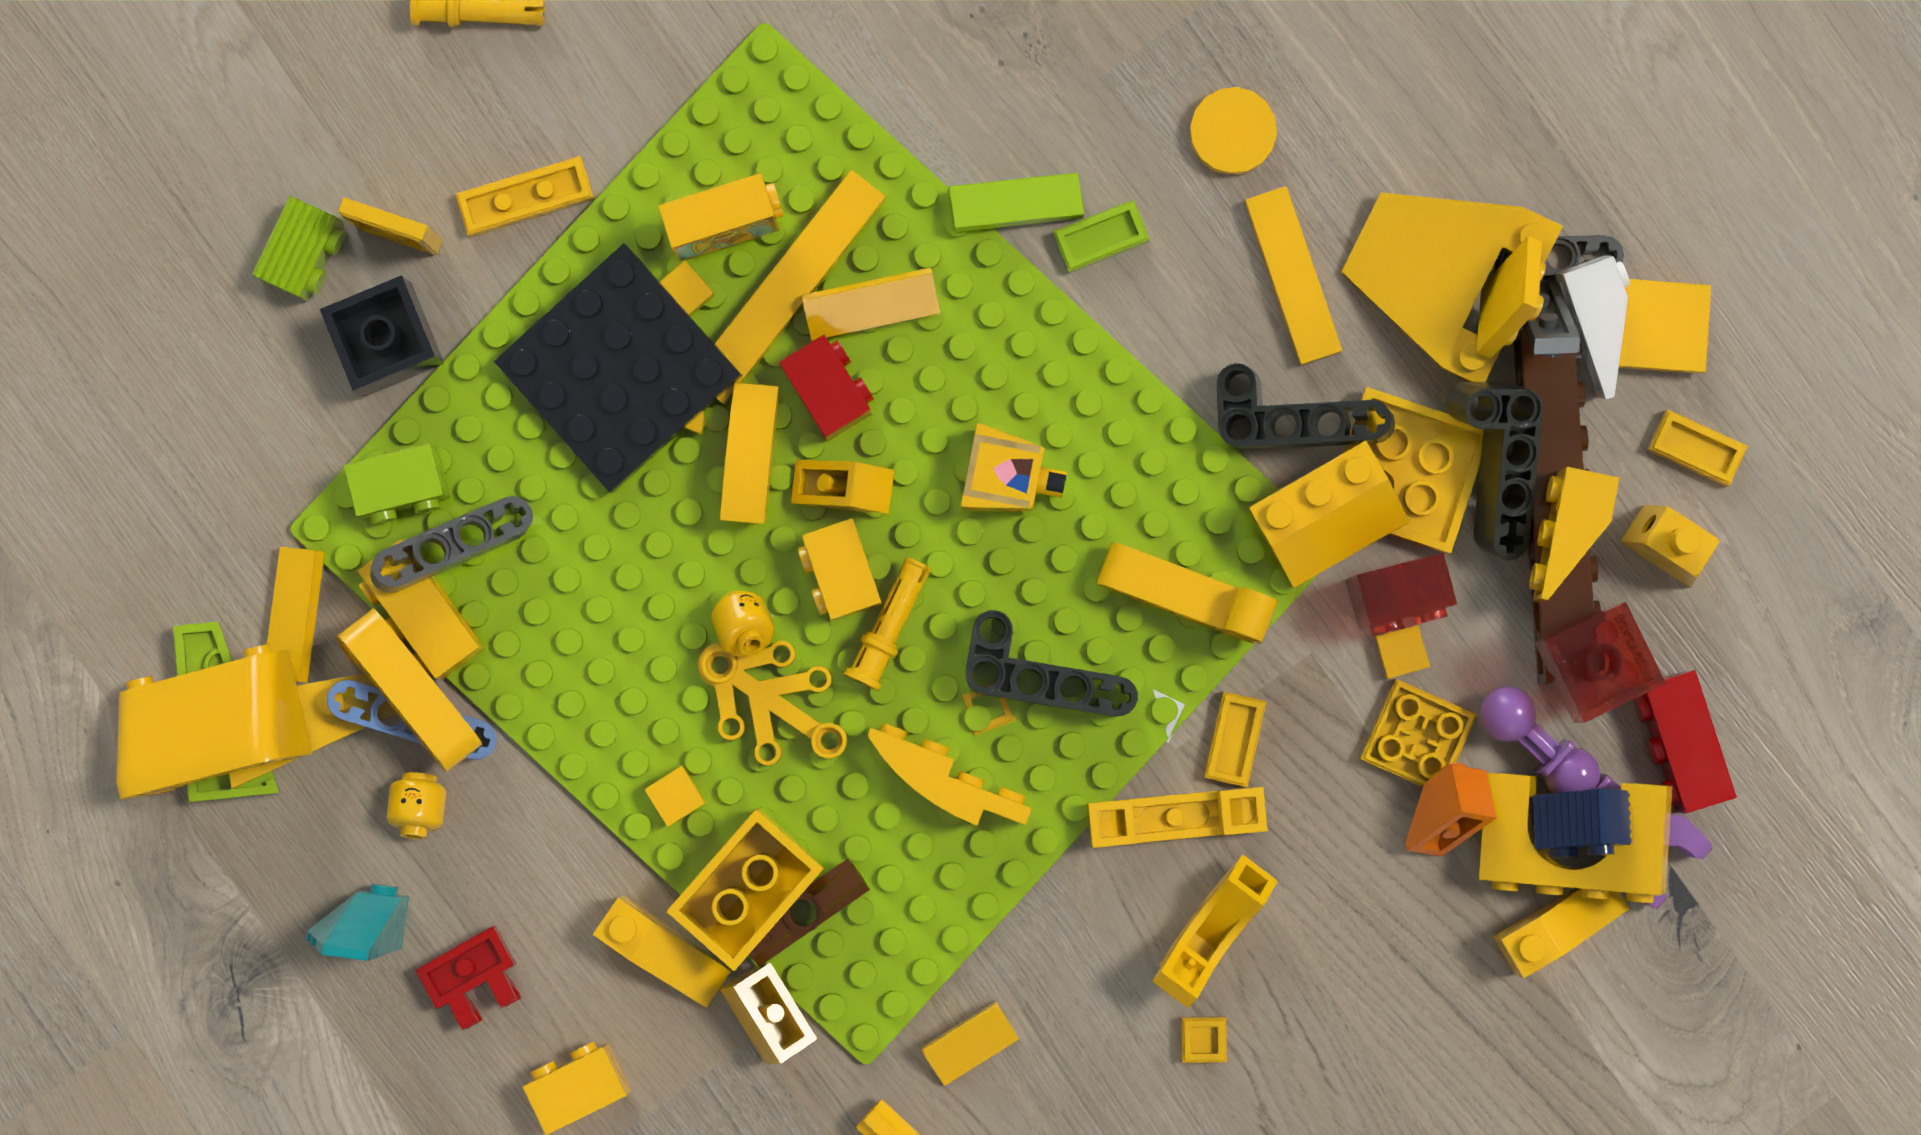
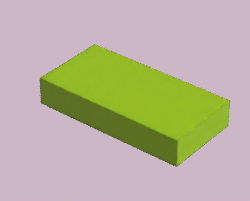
(1101, 236)

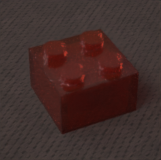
(1402, 591)
(1600, 663)

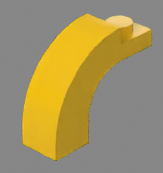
(1213, 930)

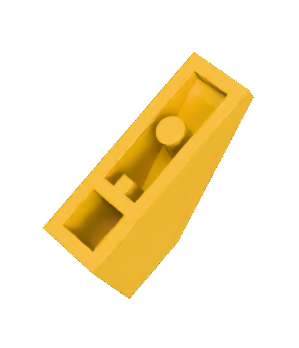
(1556, 929)
(661, 951)

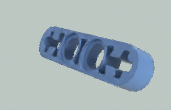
(401, 729)

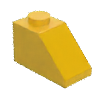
(842, 486)

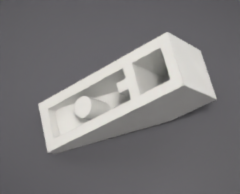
(1598, 308)

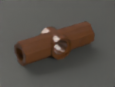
(828, 895)

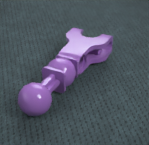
(1511, 717)

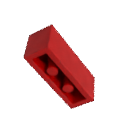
(1685, 743)

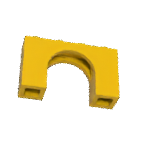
(1636, 868)

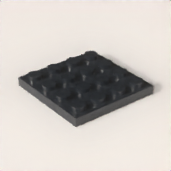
(618, 368)

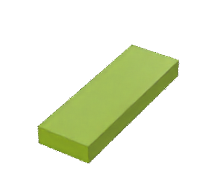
(1015, 202)

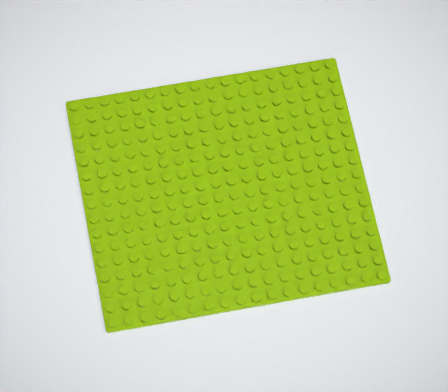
(614, 593)

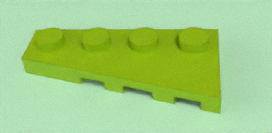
(199, 648)

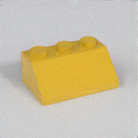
(1329, 514)
(745, 889)

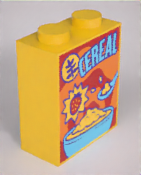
(721, 217)

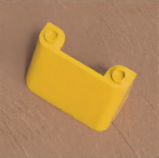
(208, 723)

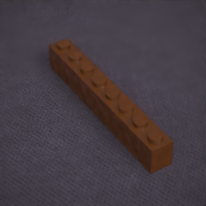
(1559, 447)

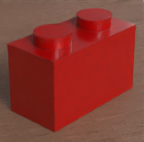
(826, 386)

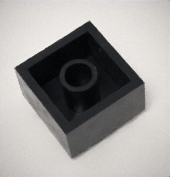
(381, 336)

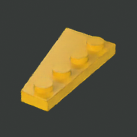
(321, 724)

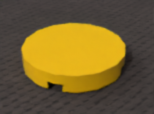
(1233, 131)

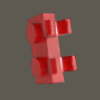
(466, 968)

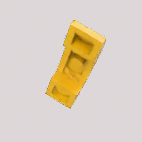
(1177, 816)

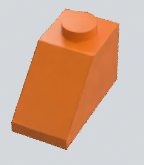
(1450, 810)

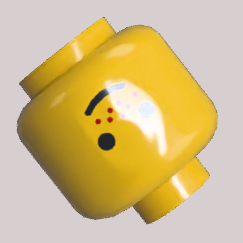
(742, 623)
(416, 805)

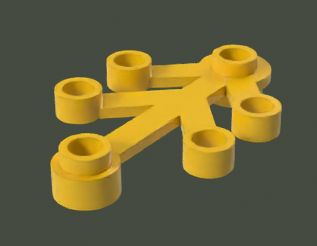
(766, 696)

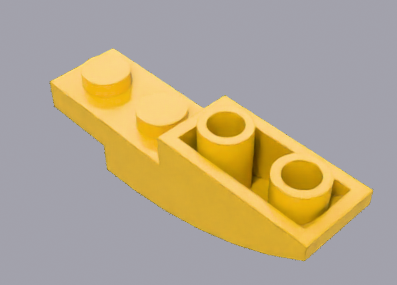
(927, 772)

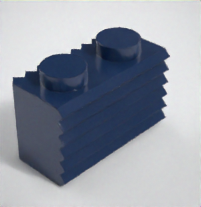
(1581, 820)

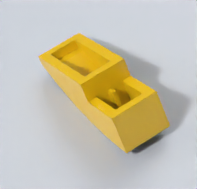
(749, 453)

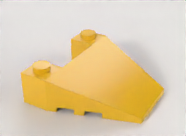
(1429, 262)

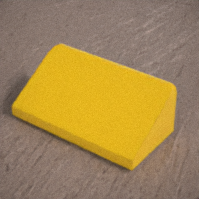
(970, 1043)

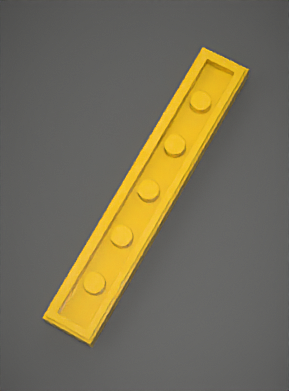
(798, 274)

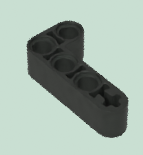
(1305, 415)
(1493, 532)
(1051, 675)

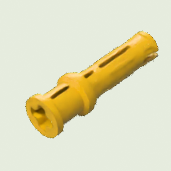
(487, 11)
(880, 642)

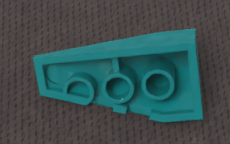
(363, 925)

